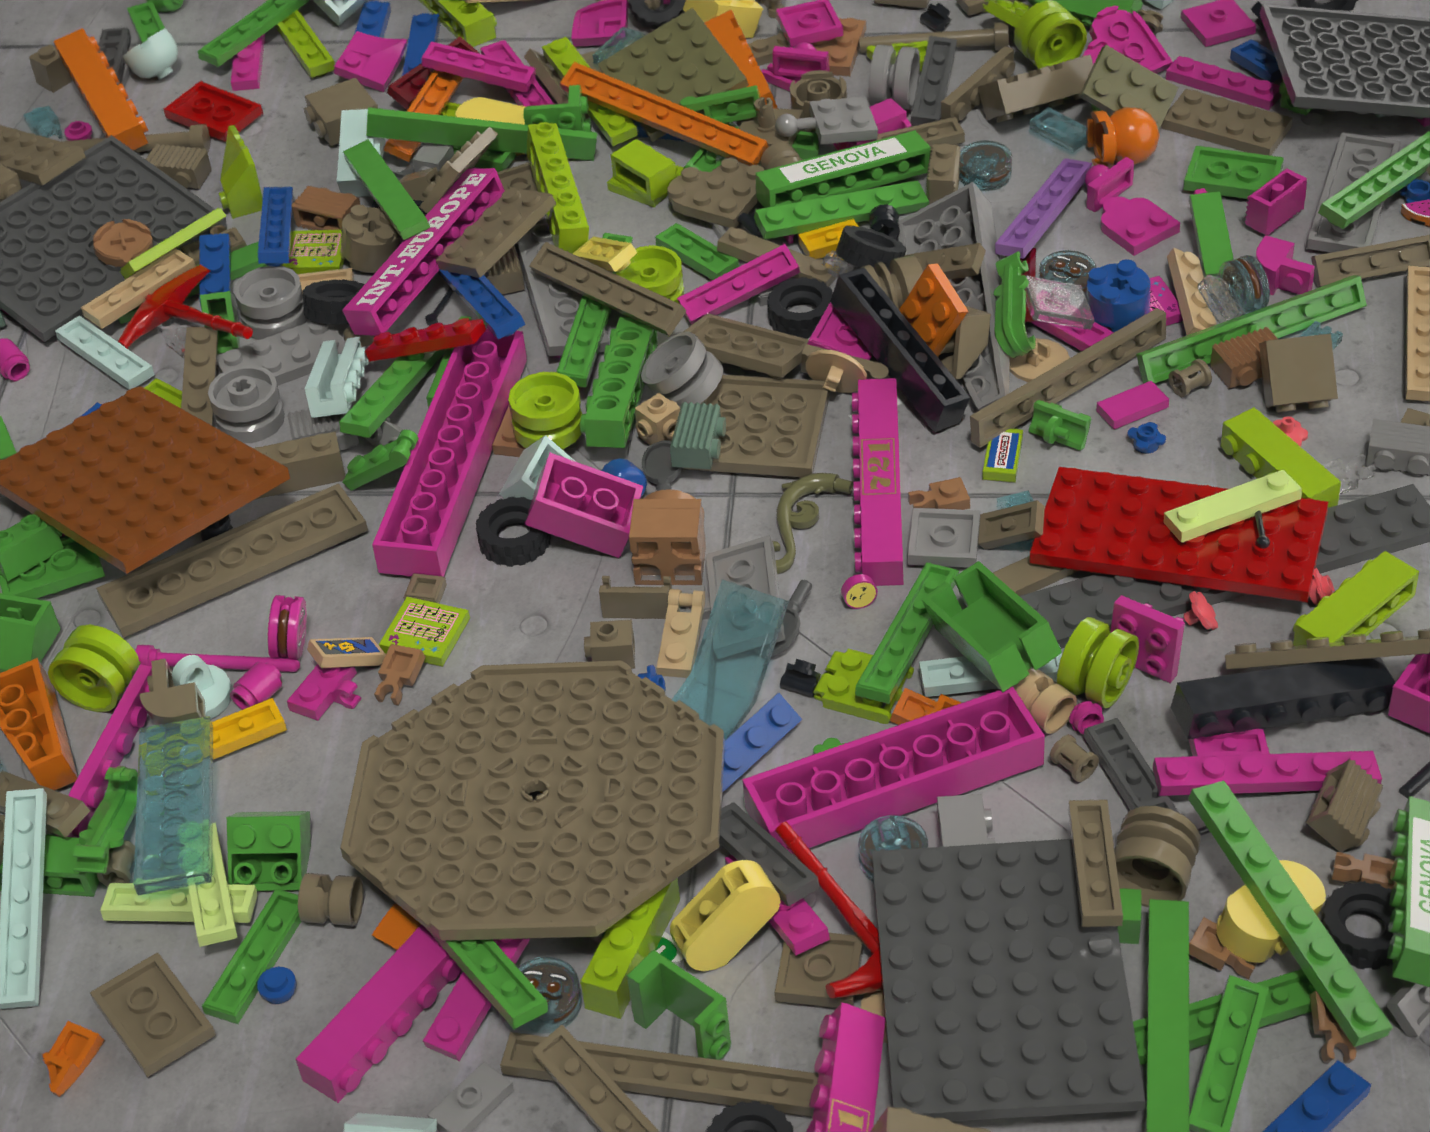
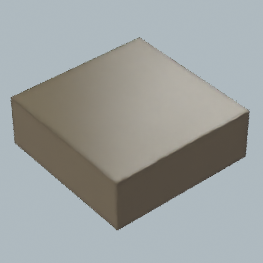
(426, 587)

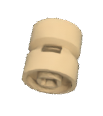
(1047, 702)

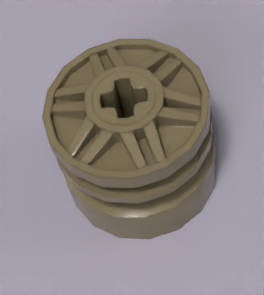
(901, 279)
(1156, 853)

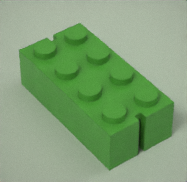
(995, 628)

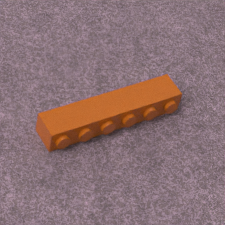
(100, 89)

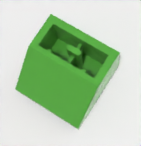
(26, 630)
(268, 849)

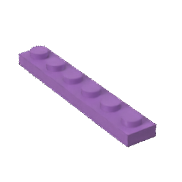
(1043, 208)

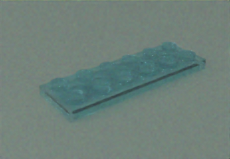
(174, 806)

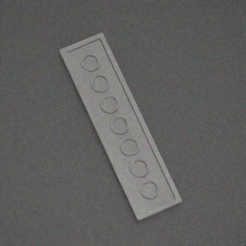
(552, 302)

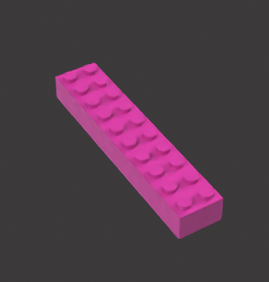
(449, 457)

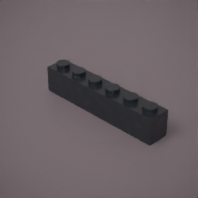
(900, 348)
(1281, 696)

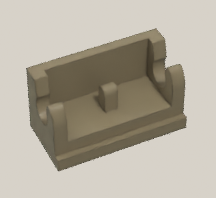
(634, 601)

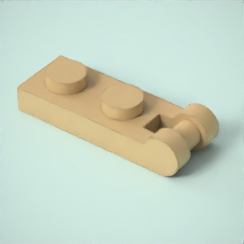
(681, 634)

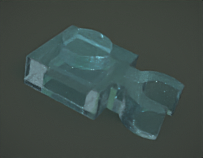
(43, 122)

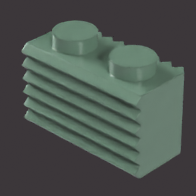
(696, 436)

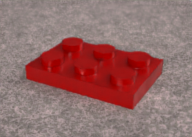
(214, 108)

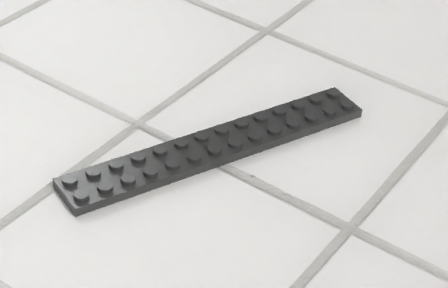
(1350, 535)

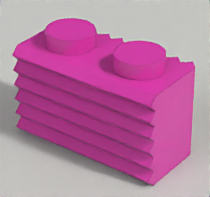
(1276, 201)

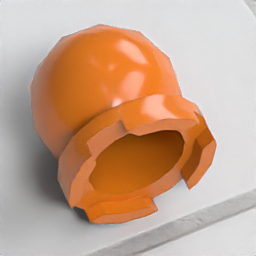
(1123, 134)

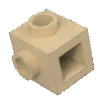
(656, 419)

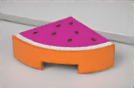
(1418, 211)

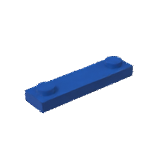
(422, 32)

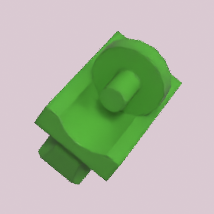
(1060, 425)

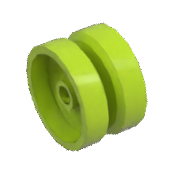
(1049, 34)
(657, 271)
(545, 406)
(1098, 662)
(93, 668)

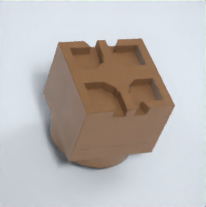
(668, 538)

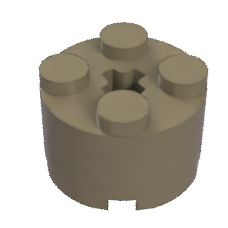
(815, 87)
(367, 238)

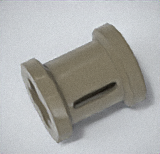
(1190, 378)
(1074, 758)
(119, 864)

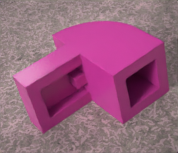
(1281, 269)

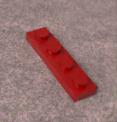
(432, 338)

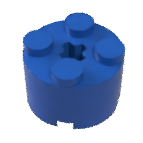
(1118, 294)

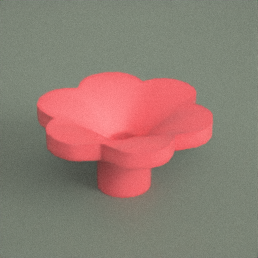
(1292, 429)
(1201, 611)

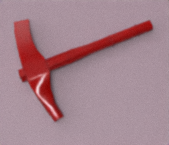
(168, 302)
(869, 976)

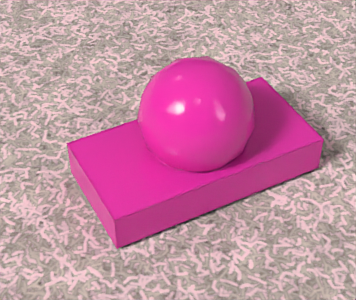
(798, 60)
(1107, 182)

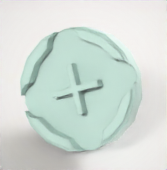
(210, 680)

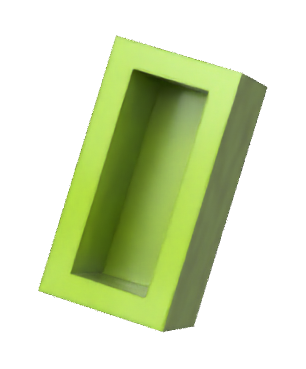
(643, 169)

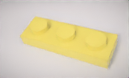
(607, 253)

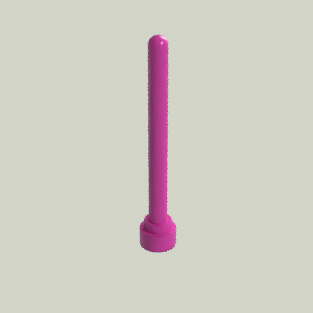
(148, 653)

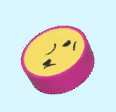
(859, 591)

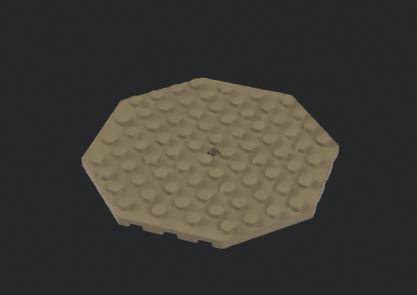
(465, 849)

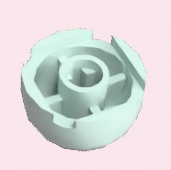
(153, 56)

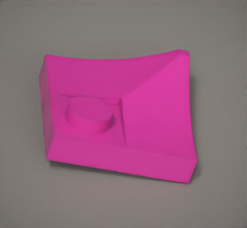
(599, 22)
(370, 60)

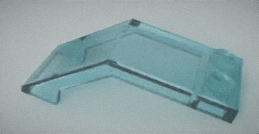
(733, 656)

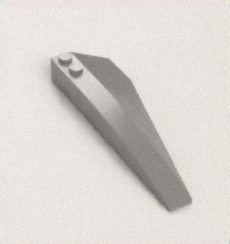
(957, 221)

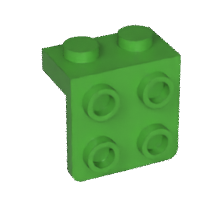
(566, 115)

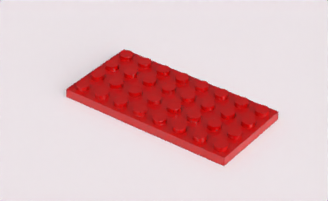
(1119, 529)

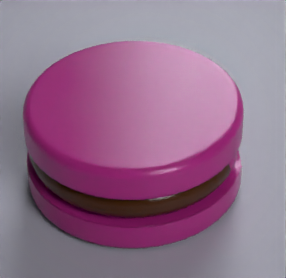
(287, 627)

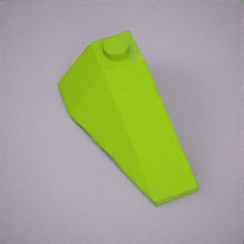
(239, 178)

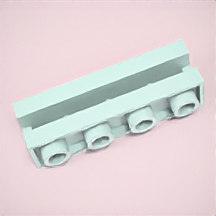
(335, 378)

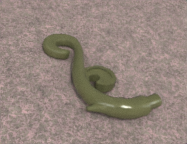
(807, 510)

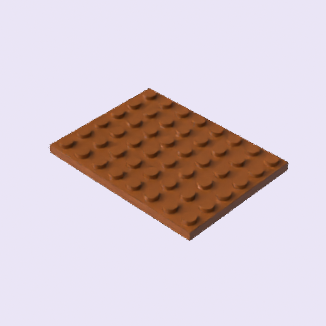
(136, 478)

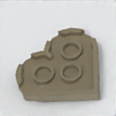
(716, 194)

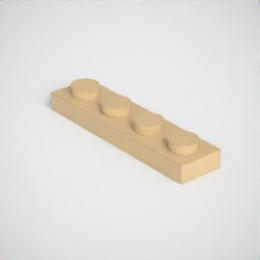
(1186, 275)
(133, 290)

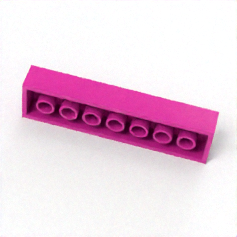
(897, 769)

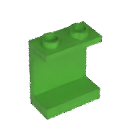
(662, 985)

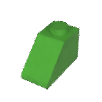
(225, 306)

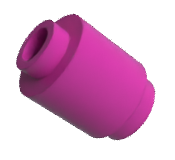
(13, 362)
(256, 685)

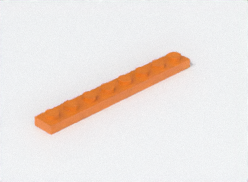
(665, 115)

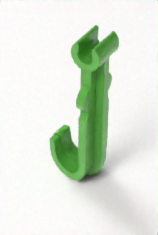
(1011, 307)
(109, 821)

